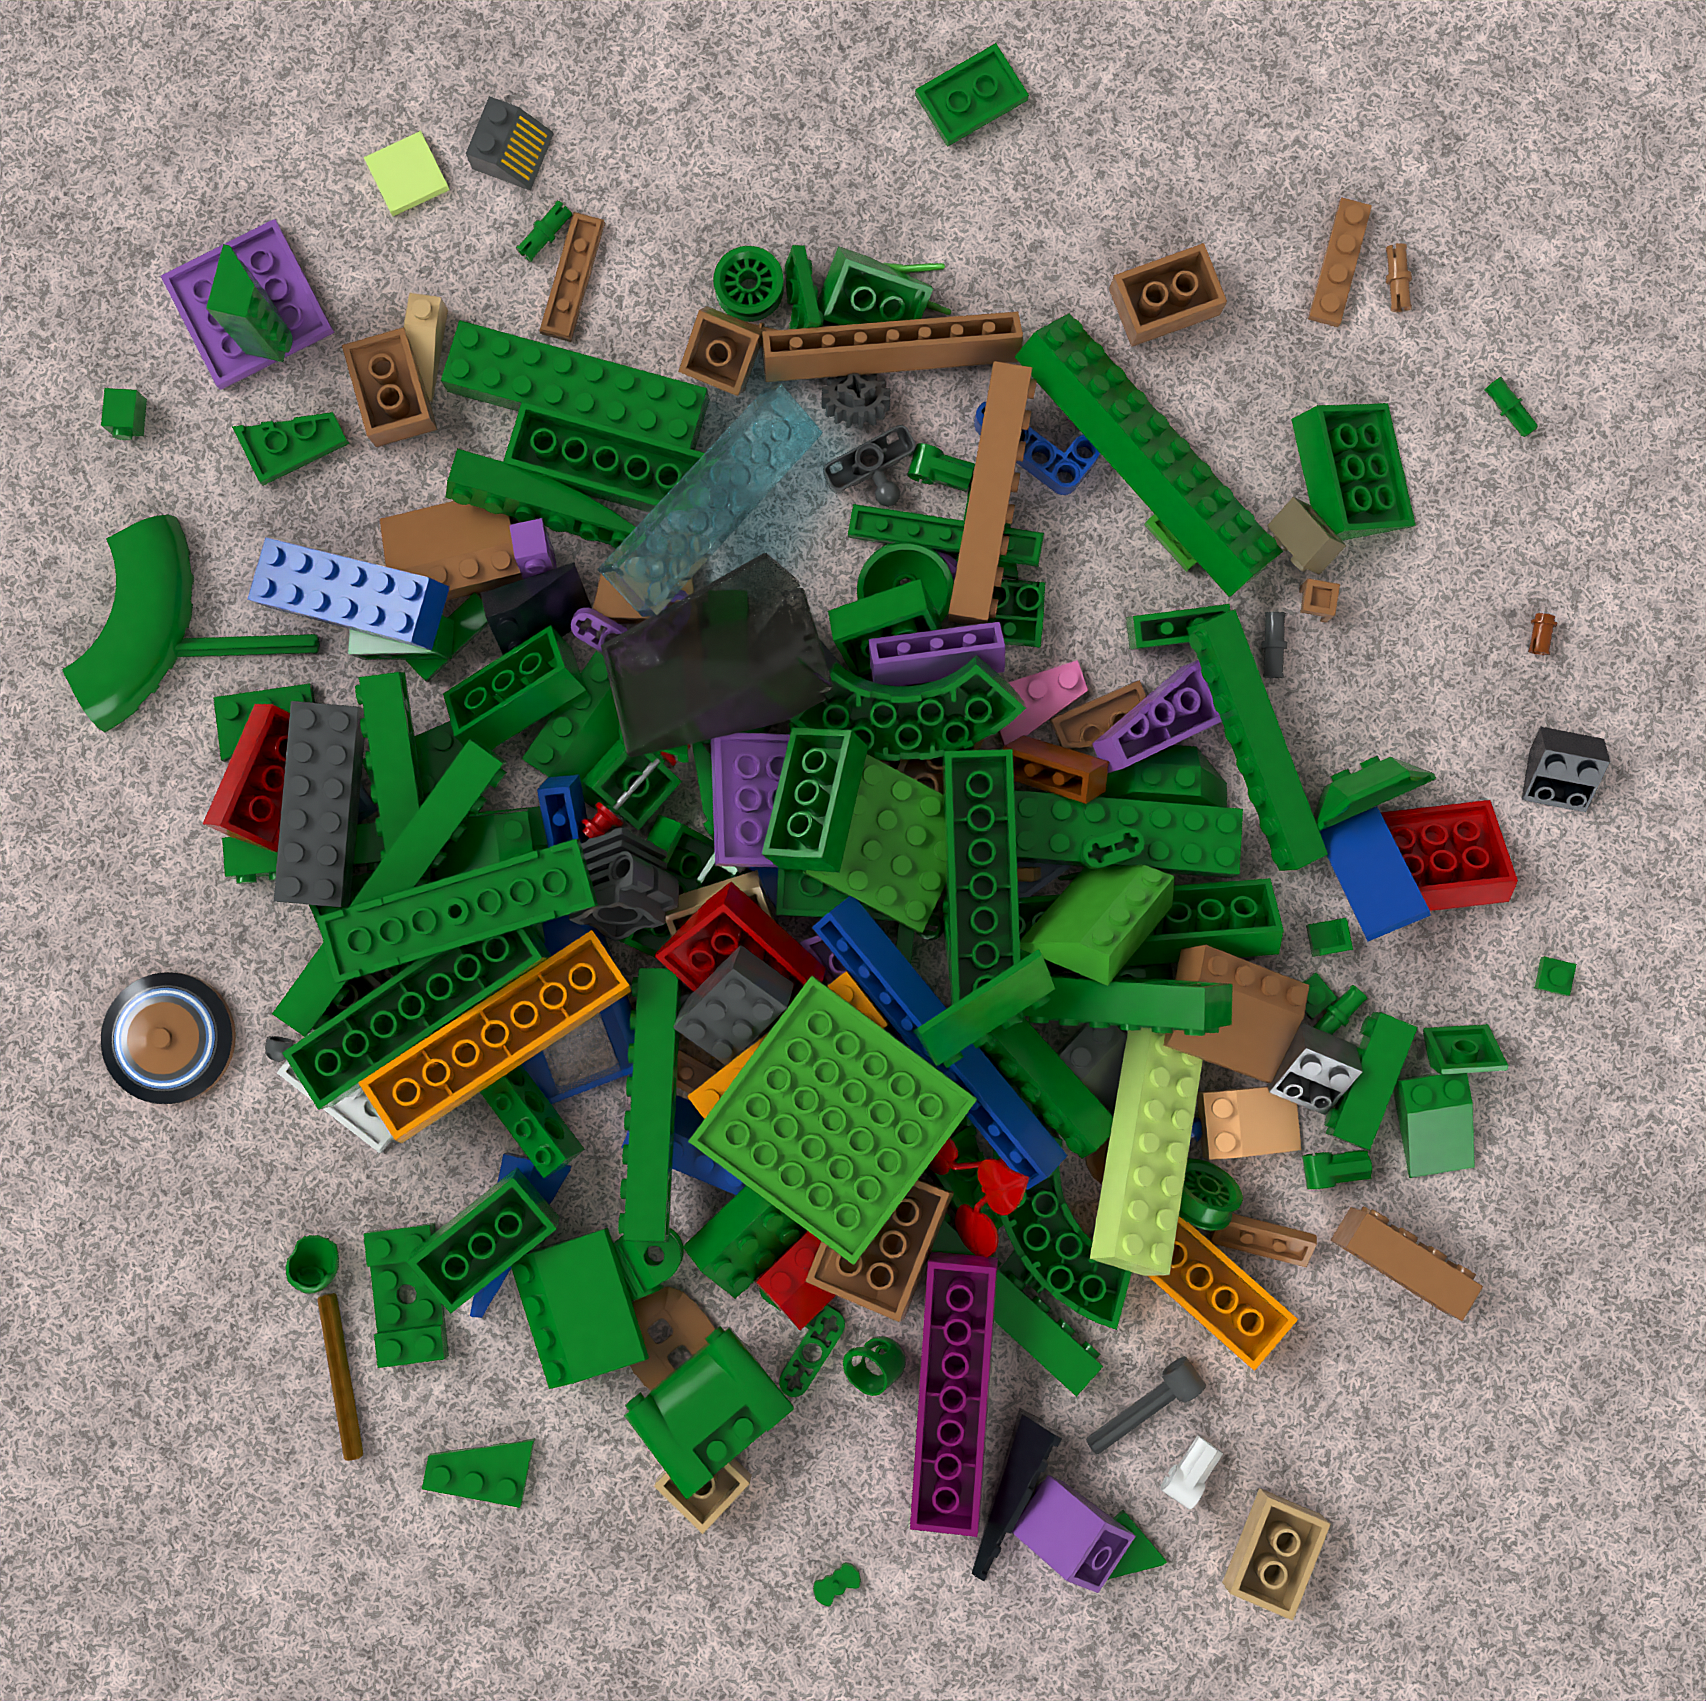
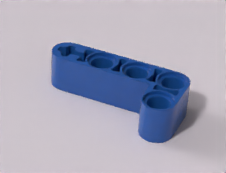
(1057, 460)

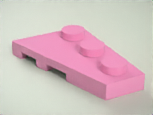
(1044, 697)

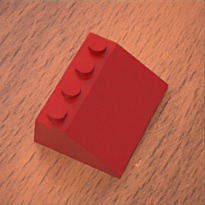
(1454, 854)
(724, 925)

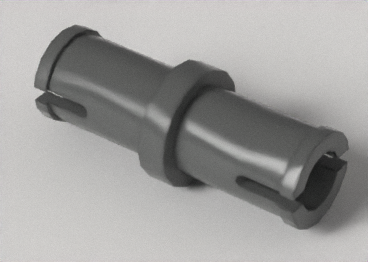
(1274, 645)

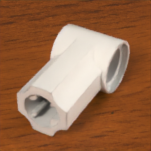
(1189, 1476)

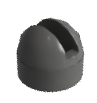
(275, 1046)

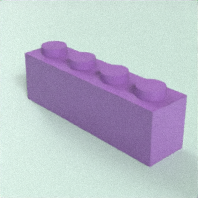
(934, 653)

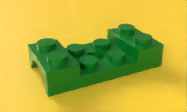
(404, 1330)

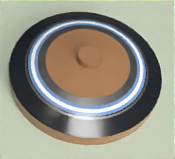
(168, 1038)

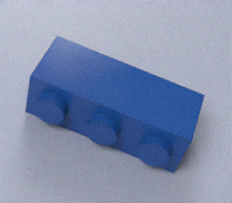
(562, 809)

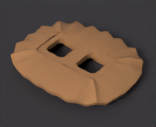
(688, 1325)

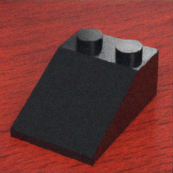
(533, 604)

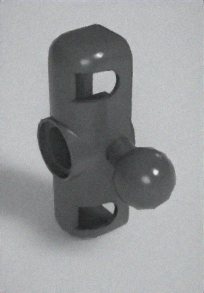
(855, 472)

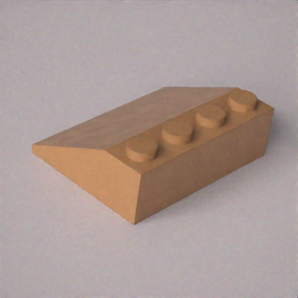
(453, 546)
(1264, 1013)
(893, 1261)

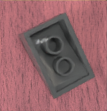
(1097, 1060)

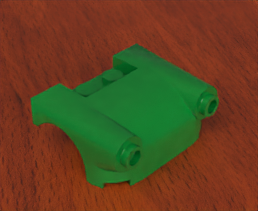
(707, 1411)

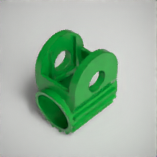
(642, 1273)

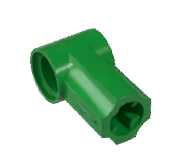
(935, 467)
(1328, 1169)

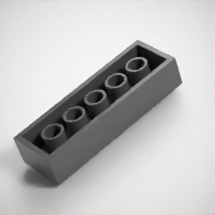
(320, 805)

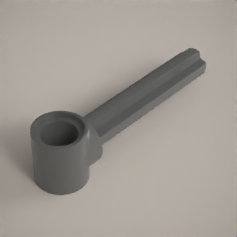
(1179, 1382)

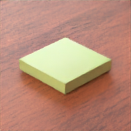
(406, 173)

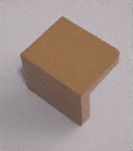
(1319, 598)

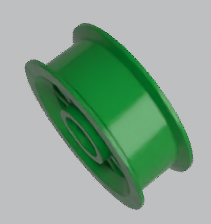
(759, 258)
(1208, 1196)

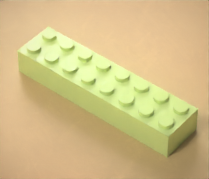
(1146, 1156)

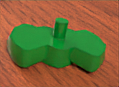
(835, 1584)

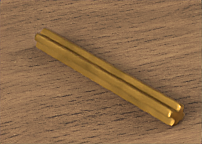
(340, 1377)

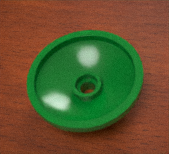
(912, 562)

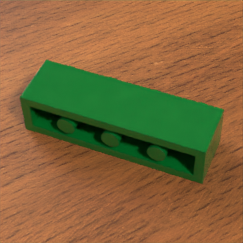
(1366, 1100)

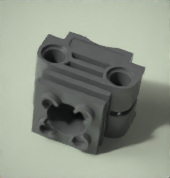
(628, 884)

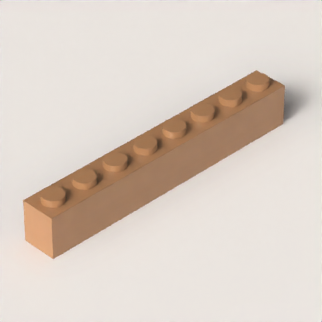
(891, 346)
(990, 494)

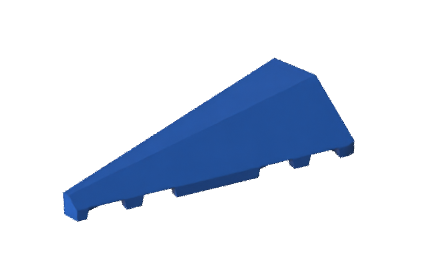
(546, 1187)

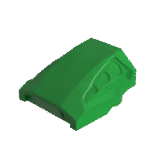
(1020, 611)

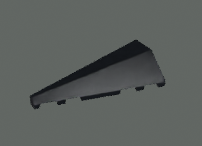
(1021, 1468)

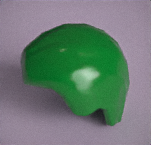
(312, 1264)

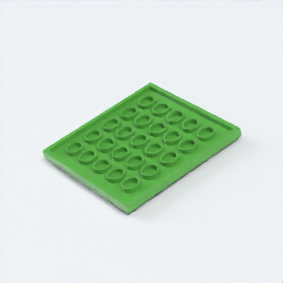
(832, 1120)

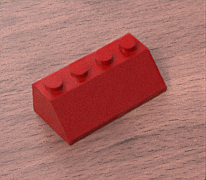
(252, 786)
(786, 1282)

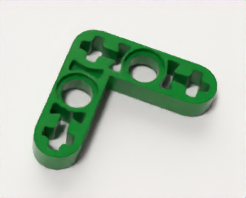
(814, 1325)

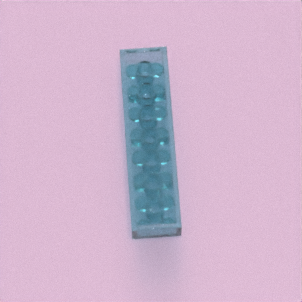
(710, 501)

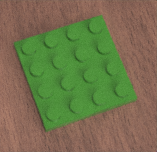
(893, 847)

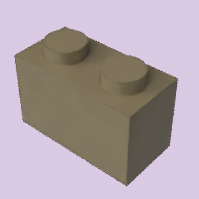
(1305, 536)

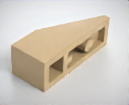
(425, 330)

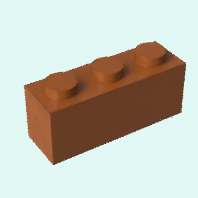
(1058, 769)

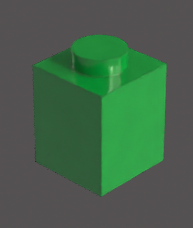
(123, 413)

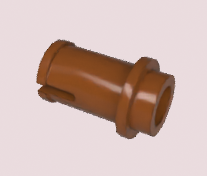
(1542, 633)

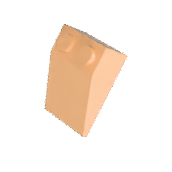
(1247, 1123)

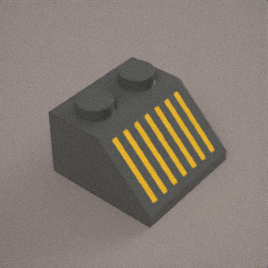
(508, 144)

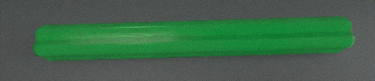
(248, 645)

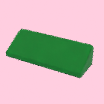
(468, 623)

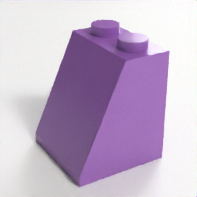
(1072, 1534)

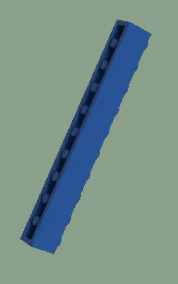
(909, 1004)

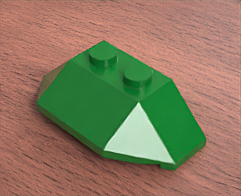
(1170, 776)
(1367, 788)

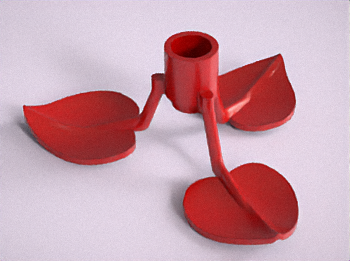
(1003, 1193)

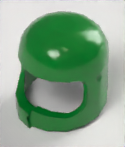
(891, 1364)

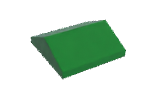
(1463, 1049)

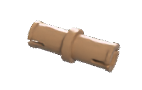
(1398, 277)

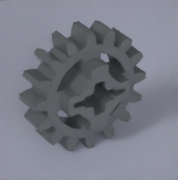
(855, 399)

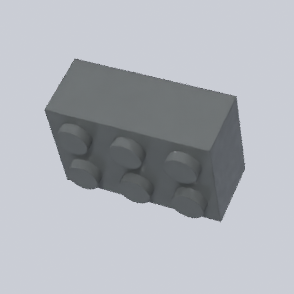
(734, 1005)

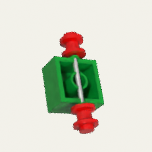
(629, 788)

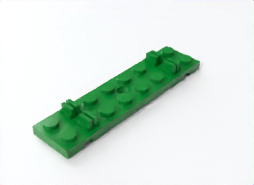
(491, 901)

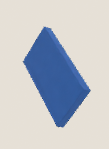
(1373, 874)

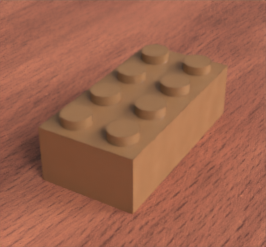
(1411, 1265)

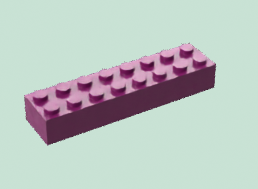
(953, 1393)

